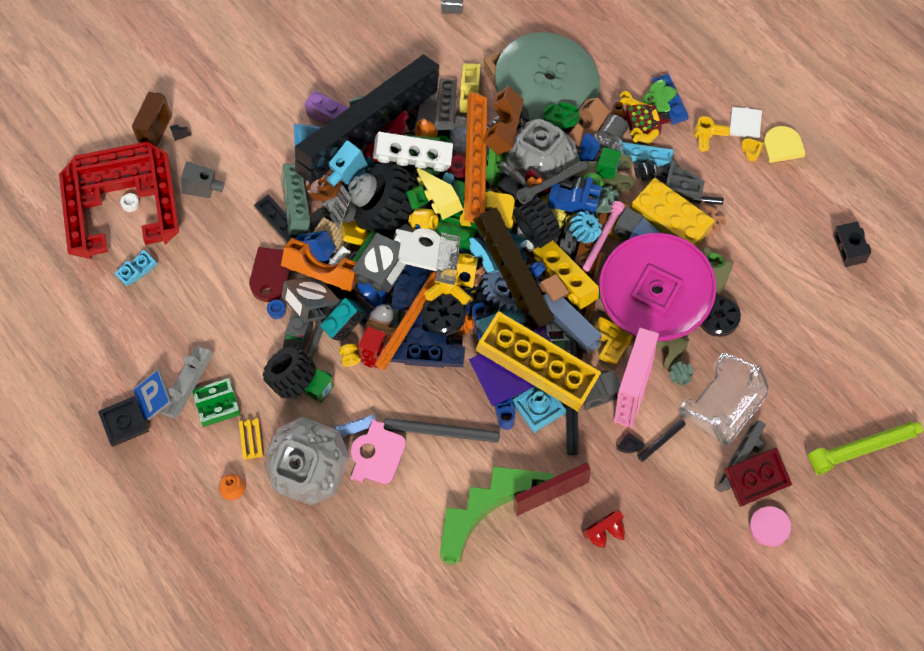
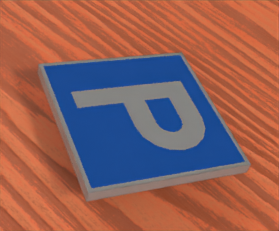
(152, 395)

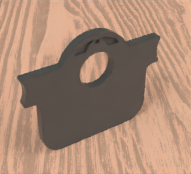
(507, 170)

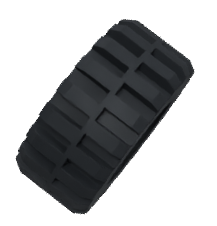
(389, 204)

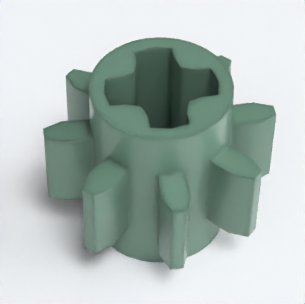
(608, 193)
(681, 373)

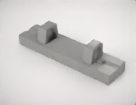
(187, 380)

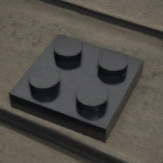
(123, 421)

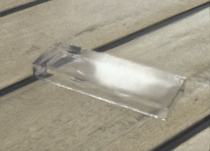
(447, 259)

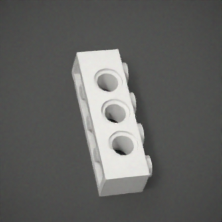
(441, 150)

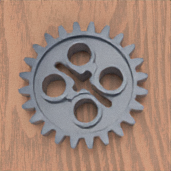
(495, 281)

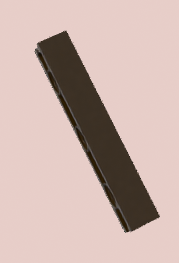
(513, 269)

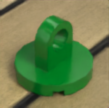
(561, 115)

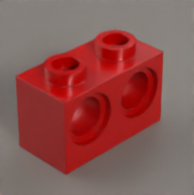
(371, 346)

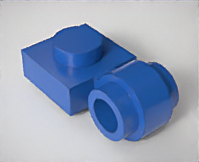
(589, 148)

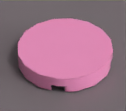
(770, 526)

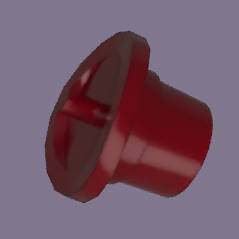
(458, 165)

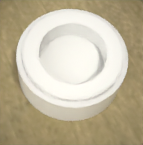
(130, 202)

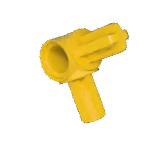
(706, 129)
(440, 288)

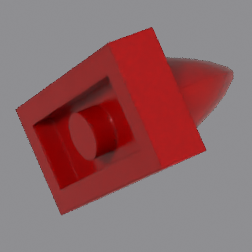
(611, 522)

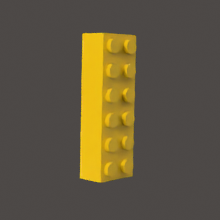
(538, 361)

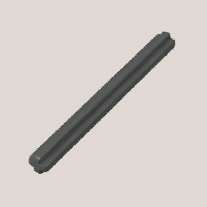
(441, 430)

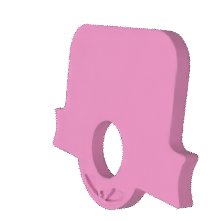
(387, 454)

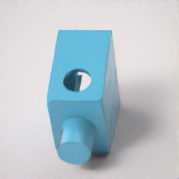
(346, 164)

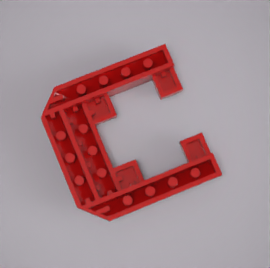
(113, 170)

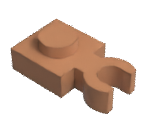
(711, 212)

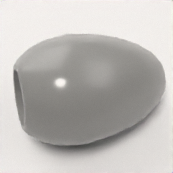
(382, 314)

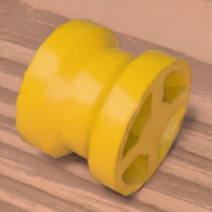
(349, 355)

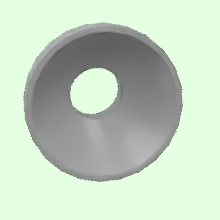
(362, 189)

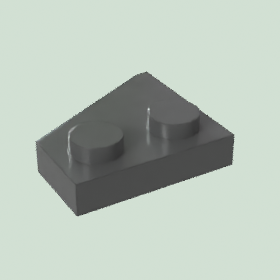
(684, 182)

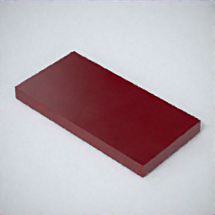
(551, 489)

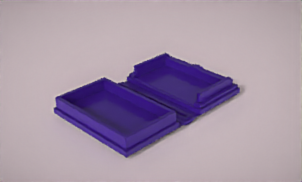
(499, 382)

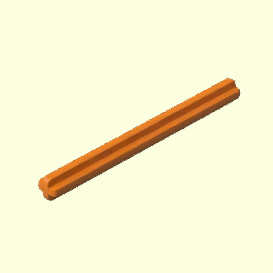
(405, 325)

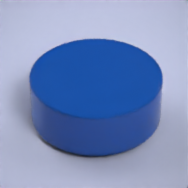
(276, 309)

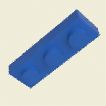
(678, 112)

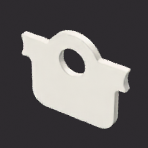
(413, 252)

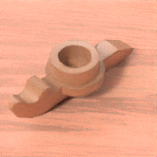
(479, 274)

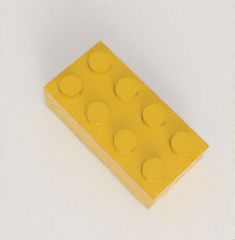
(672, 213)

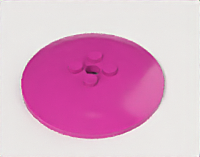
(663, 262)

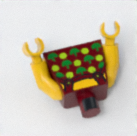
(643, 119)

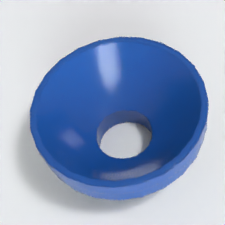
(371, 295)

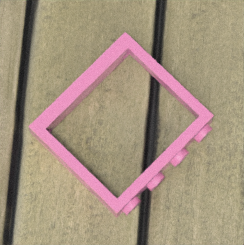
(636, 377)

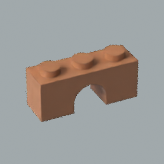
(593, 115)

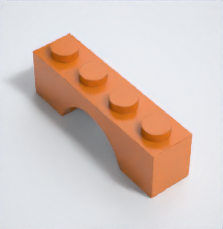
(299, 258)

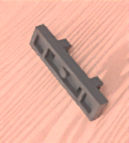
(748, 443)

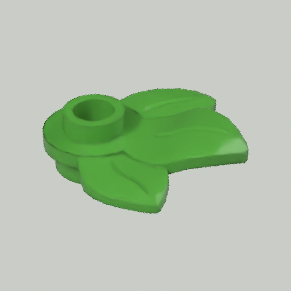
(662, 95)

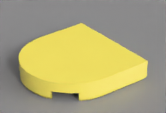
(783, 144)

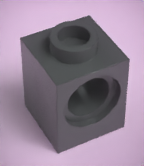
(627, 223)

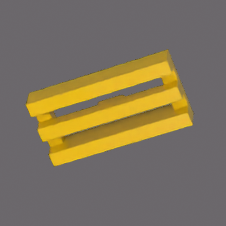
(249, 424)

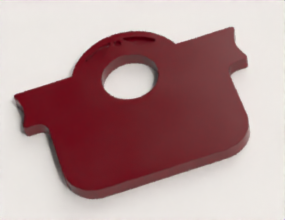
(397, 127)

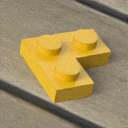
(616, 341)

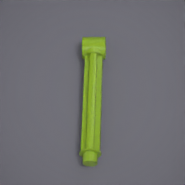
(824, 460)

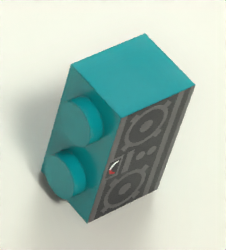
(343, 320)

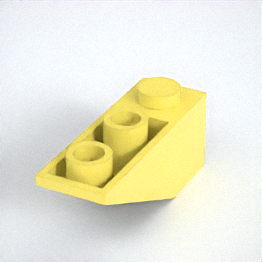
(441, 193)

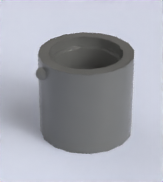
(451, 6)
(614, 126)

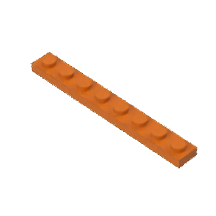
(475, 156)

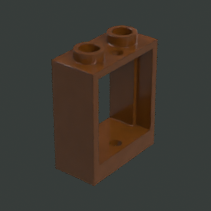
(152, 119)

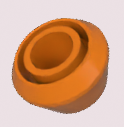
(425, 129)
(231, 487)

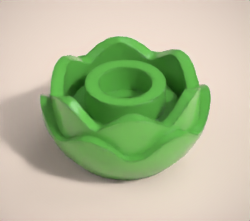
(597, 179)

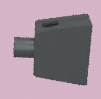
(199, 181)

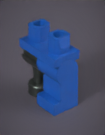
(575, 195)

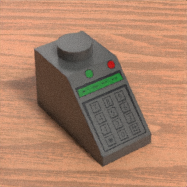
(297, 333)

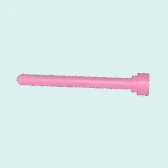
(616, 212)

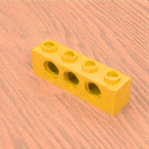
(579, 285)

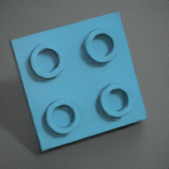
(538, 408)

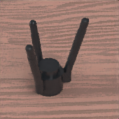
(480, 298)

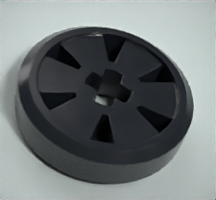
(727, 323)
(448, 324)

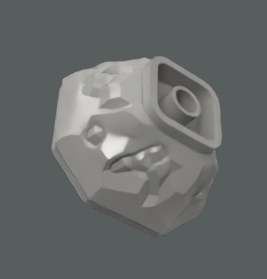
(543, 148)
(321, 458)

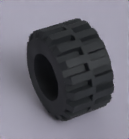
(537, 222)
(289, 372)

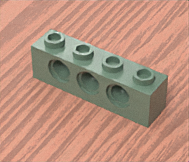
(294, 200)

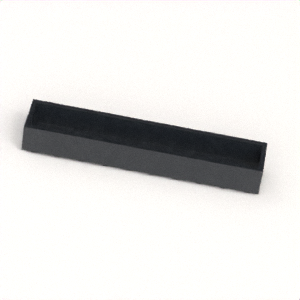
(367, 116)

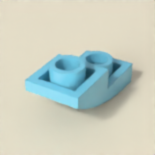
(480, 249)
(134, 270)

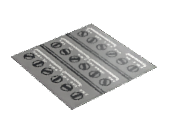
(340, 206)

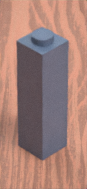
(574, 324)

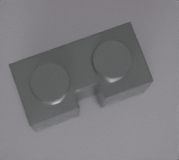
(603, 391)

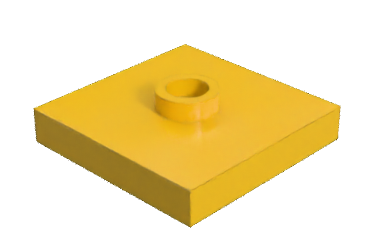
(354, 233)

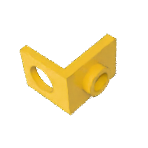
(468, 264)

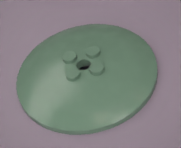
(536, 54)

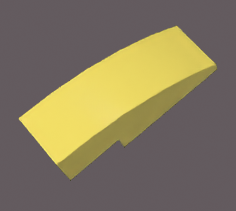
(469, 83)

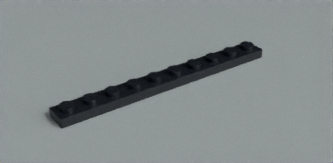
(277, 220)

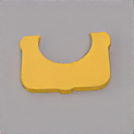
(504, 204)

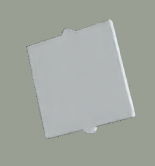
(745, 122)

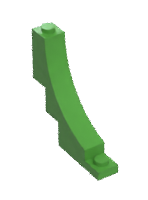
(461, 523)

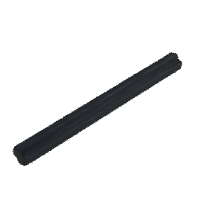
(571, 414)

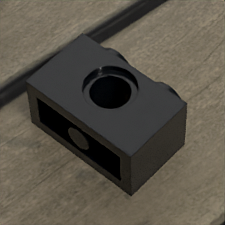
(851, 253)

